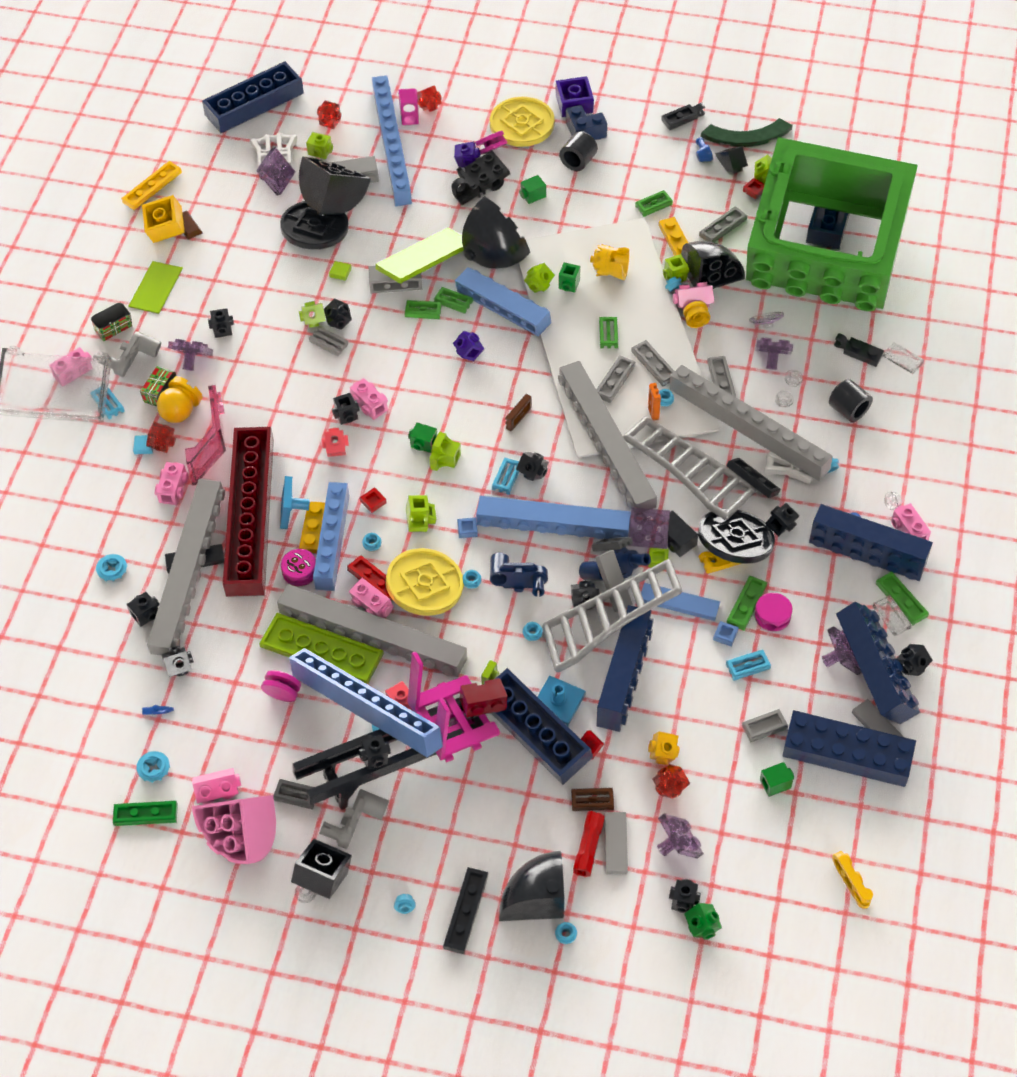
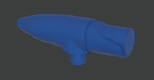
(156, 710)

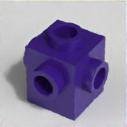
(466, 153)
(468, 345)

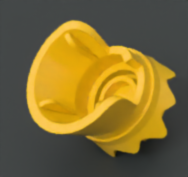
(611, 261)

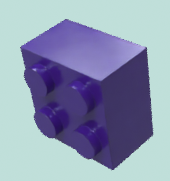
(573, 93)

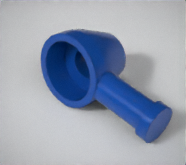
(704, 153)

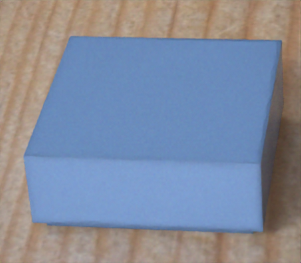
(467, 527)
(725, 633)

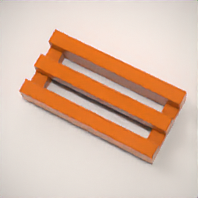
(654, 401)

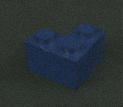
(592, 124)

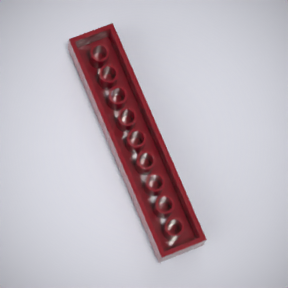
(248, 512)

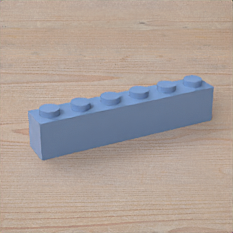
(503, 301)
(331, 536)

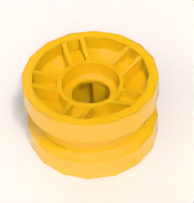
(696, 314)

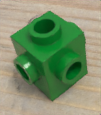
(703, 921)

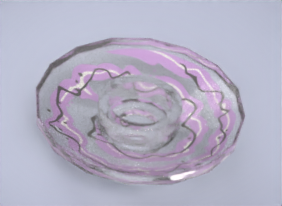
(766, 319)

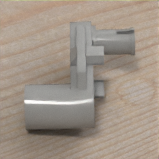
(138, 342)
(364, 803)

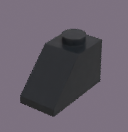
(732, 159)
(680, 535)

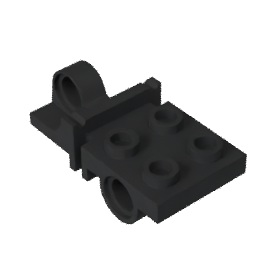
(479, 176)

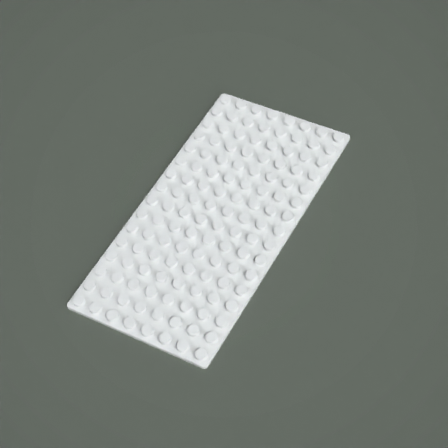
(642, 313)

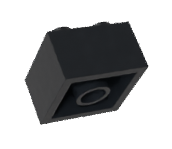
(321, 868)

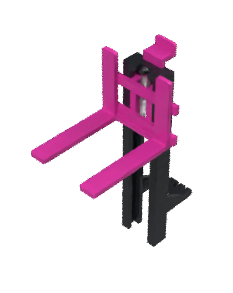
(455, 729)

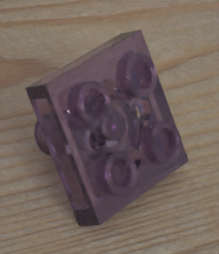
(272, 172)
(773, 350)
(190, 351)
(649, 527)
(842, 652)
(679, 837)

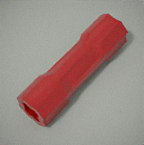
(585, 857)

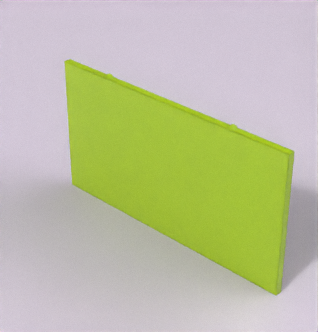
(155, 287)

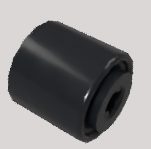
(578, 151)
(850, 400)

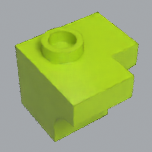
(444, 452)
(419, 513)

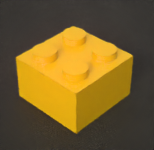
(163, 218)

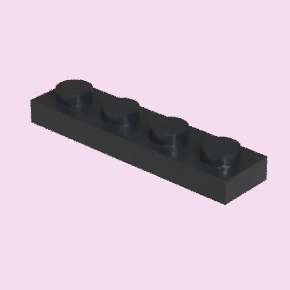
(465, 910)

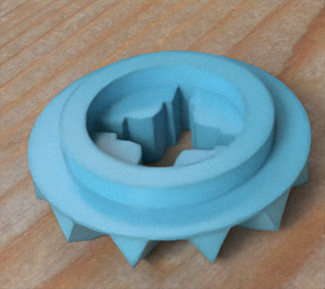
(114, 561)
(153, 758)

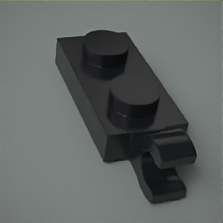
(682, 115)
(859, 349)

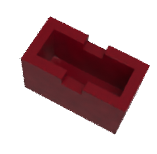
(483, 698)

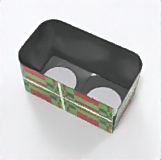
(119, 318)
(156, 385)

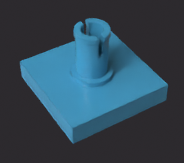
(289, 503)
(561, 698)

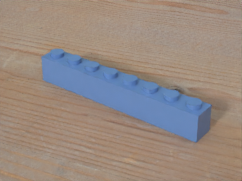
(552, 518)

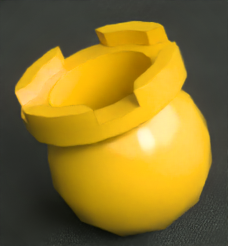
(178, 400)

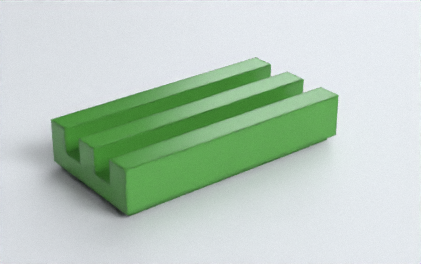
(655, 204)
(452, 302)
(424, 310)
(608, 343)

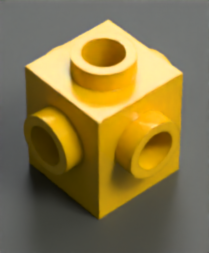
(663, 747)

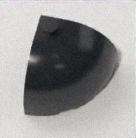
(330, 186)
(492, 238)
(711, 264)
(535, 890)

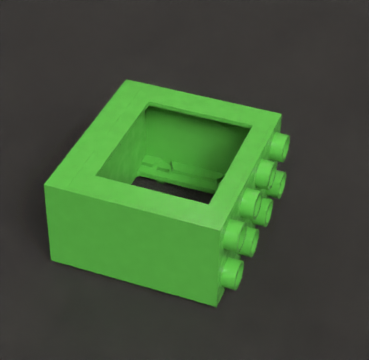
(839, 183)

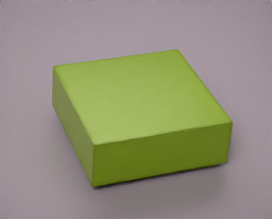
(340, 270)
(657, 556)

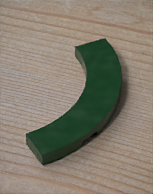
(747, 138)

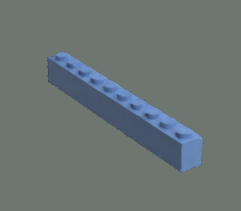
(391, 141)
(366, 702)

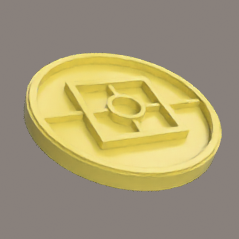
(523, 121)
(424, 582)

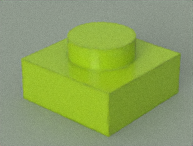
(489, 672)

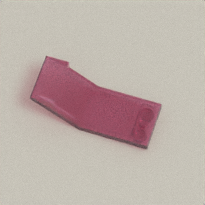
(212, 445)

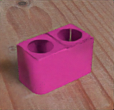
(409, 96)

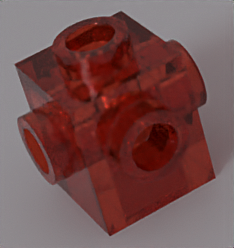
(429, 98)
(329, 114)
(161, 437)
(670, 781)

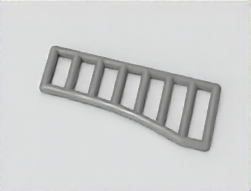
(686, 479)
(625, 618)

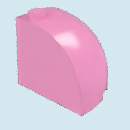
(238, 828)

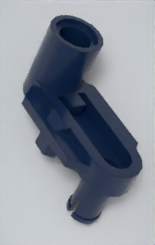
(627, 560)
(517, 574)

